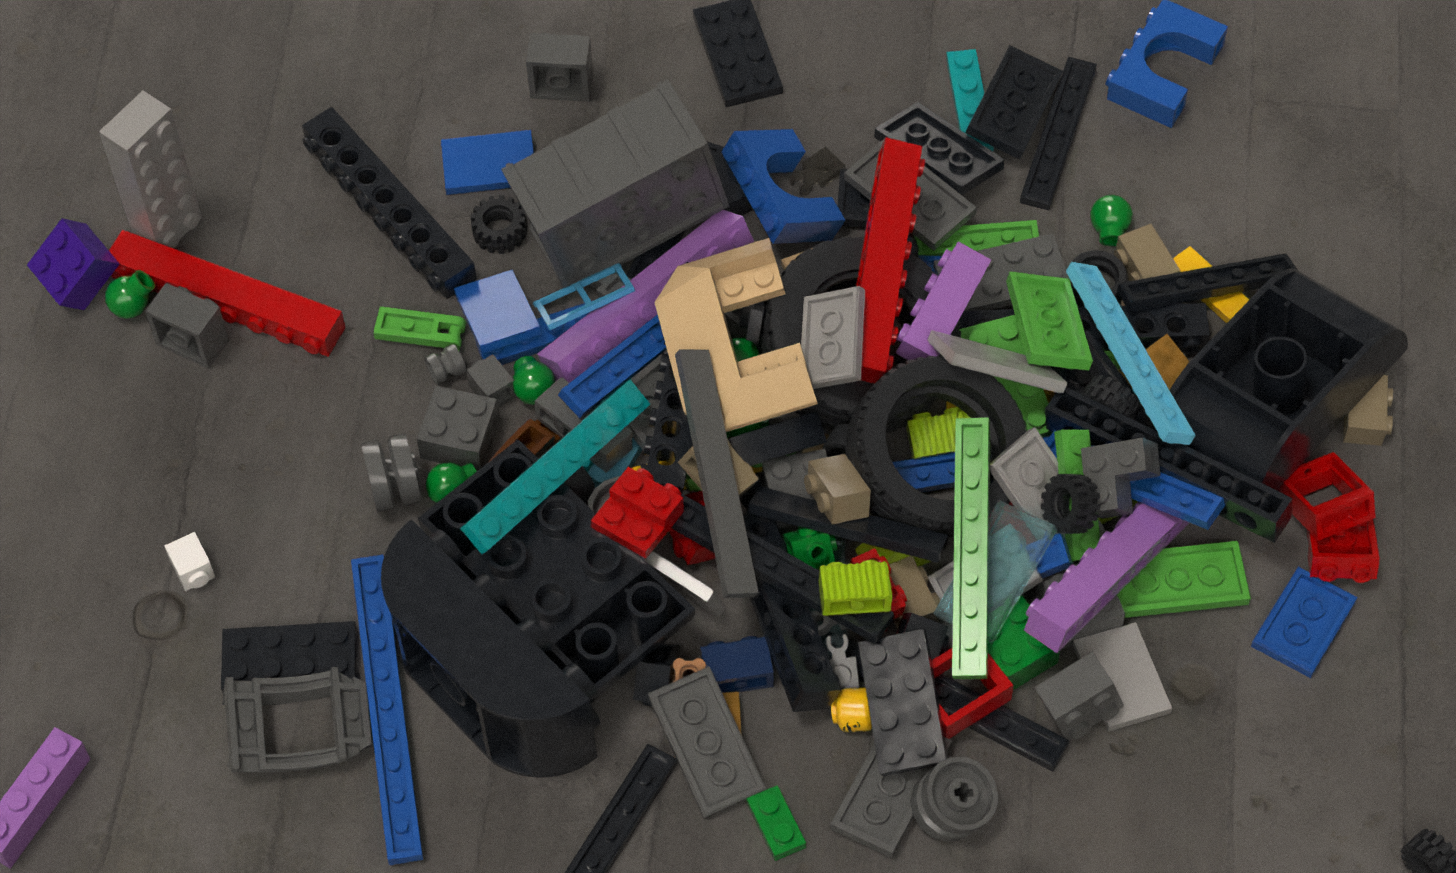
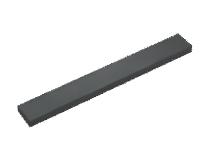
(716, 474)

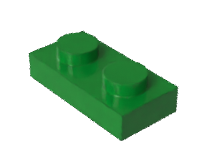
(776, 823)

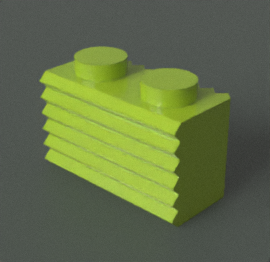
(933, 434)
(855, 588)

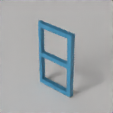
(589, 306)

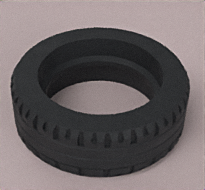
(934, 377)

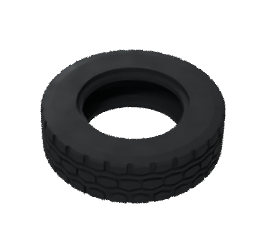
(827, 269)

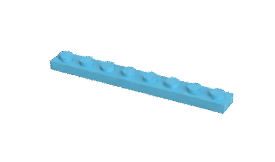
(1130, 354)

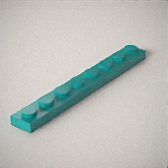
(554, 467)

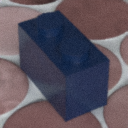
(740, 664)

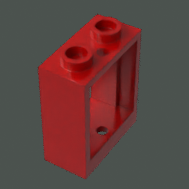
(1337, 514)
(999, 693)

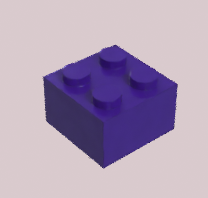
(73, 264)

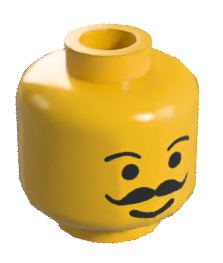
(851, 710)

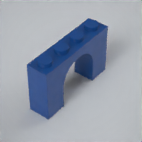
(1166, 29)
(783, 216)

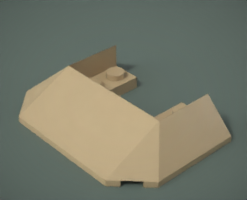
(694, 318)

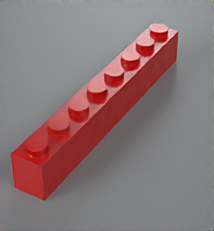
(886, 249)
(240, 297)

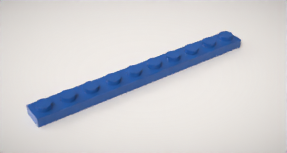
(386, 714)

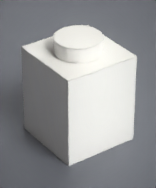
(190, 561)

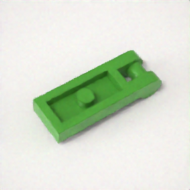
(418, 327)

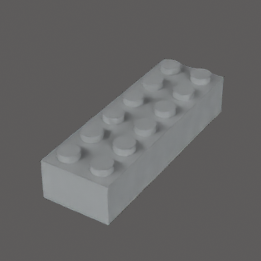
(151, 171)

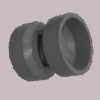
(447, 363)

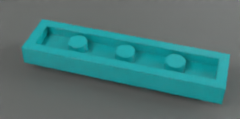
(965, 86)

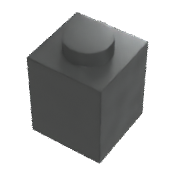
(491, 380)

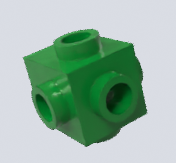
(811, 546)

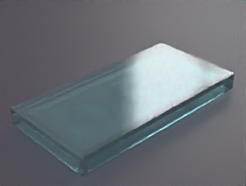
(1015, 550)

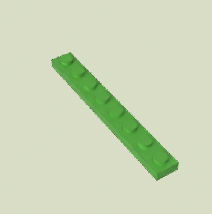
(971, 549)

